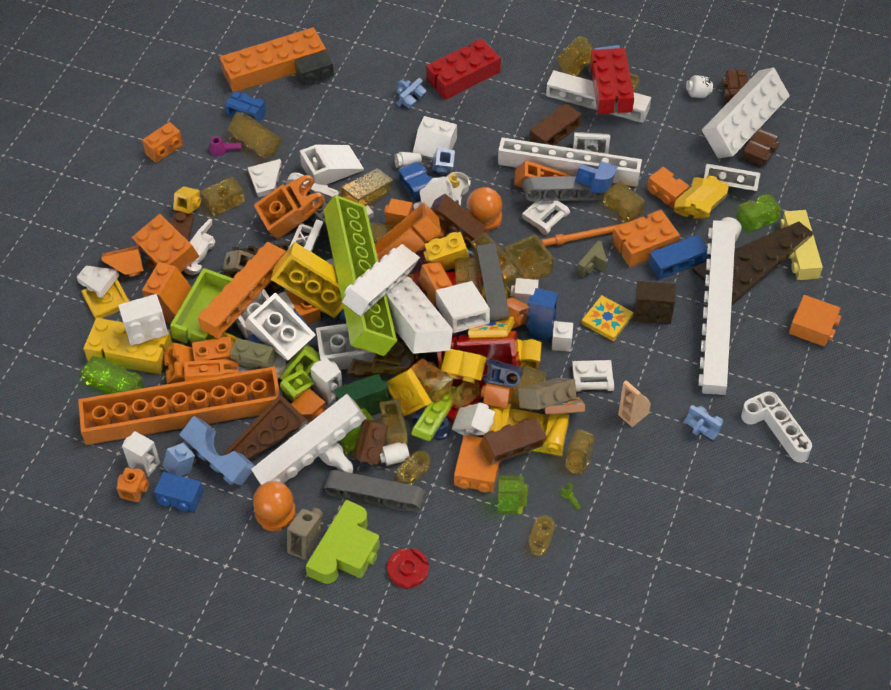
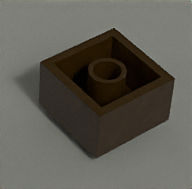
(654, 302)

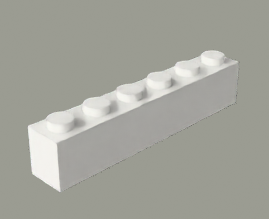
(581, 92)
(380, 279)
(310, 442)

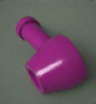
(218, 147)

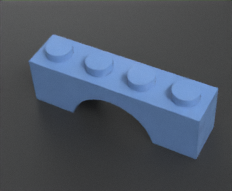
(201, 436)

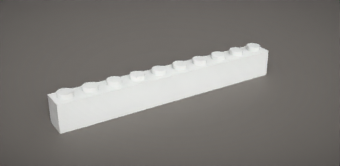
(718, 309)

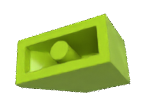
(302, 359)
(296, 385)

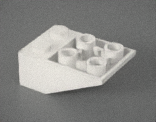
(329, 163)

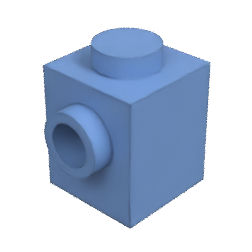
(443, 161)
(178, 460)

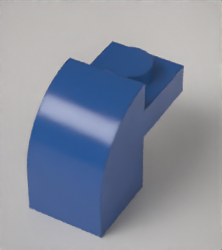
(598, 179)

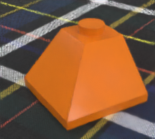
(125, 260)

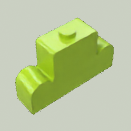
(344, 546)

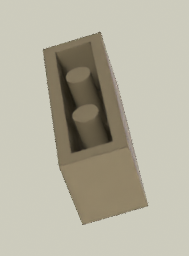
(547, 393)

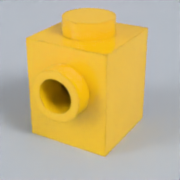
(186, 200)

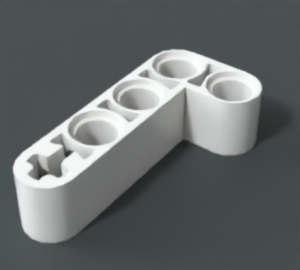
(798, 443)

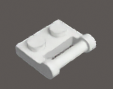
(541, 210)
(593, 371)

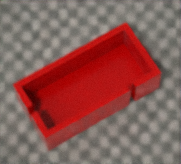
(463, 69)
(611, 80)
(494, 348)

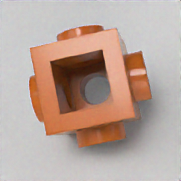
(132, 484)

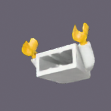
(436, 188)

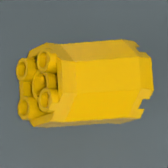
(701, 197)

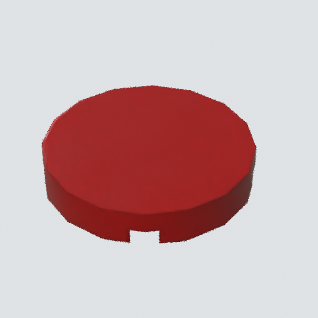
(408, 568)

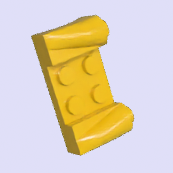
(553, 425)

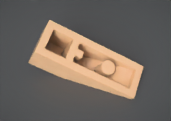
(633, 405)

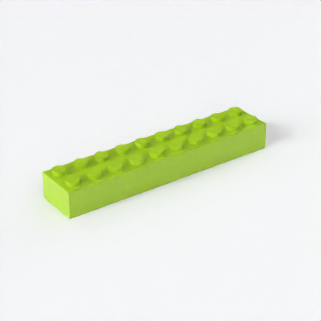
(353, 255)

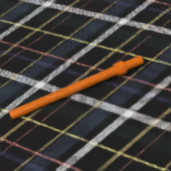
(560, 239)

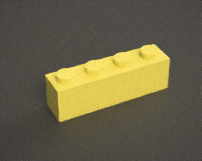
(805, 259)

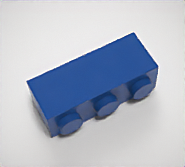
(678, 257)
(542, 314)

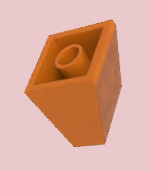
(170, 289)

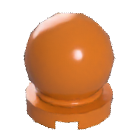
(486, 206)
(274, 505)

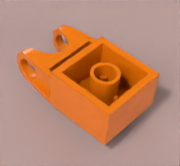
(288, 206)

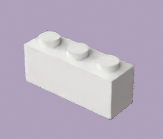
(734, 177)

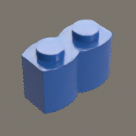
(414, 179)

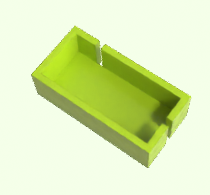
(185, 324)

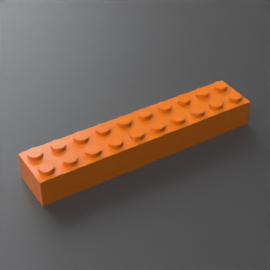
(175, 404)

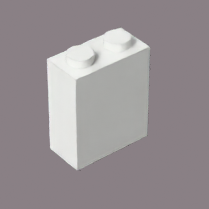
(462, 306)

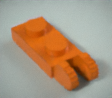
(208, 368)

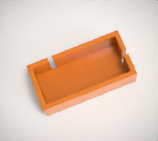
(412, 232)

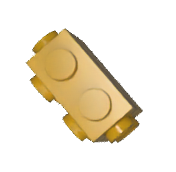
(446, 250)

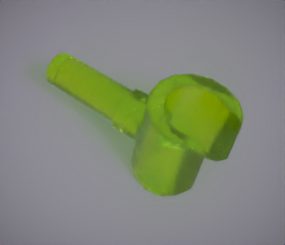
(569, 494)

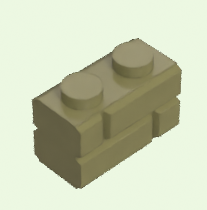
(252, 354)

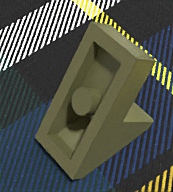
(593, 259)

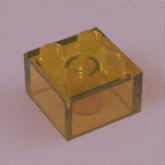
(530, 258)

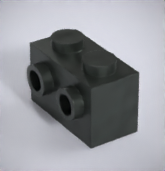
(314, 68)

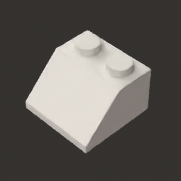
(433, 135)
(591, 142)

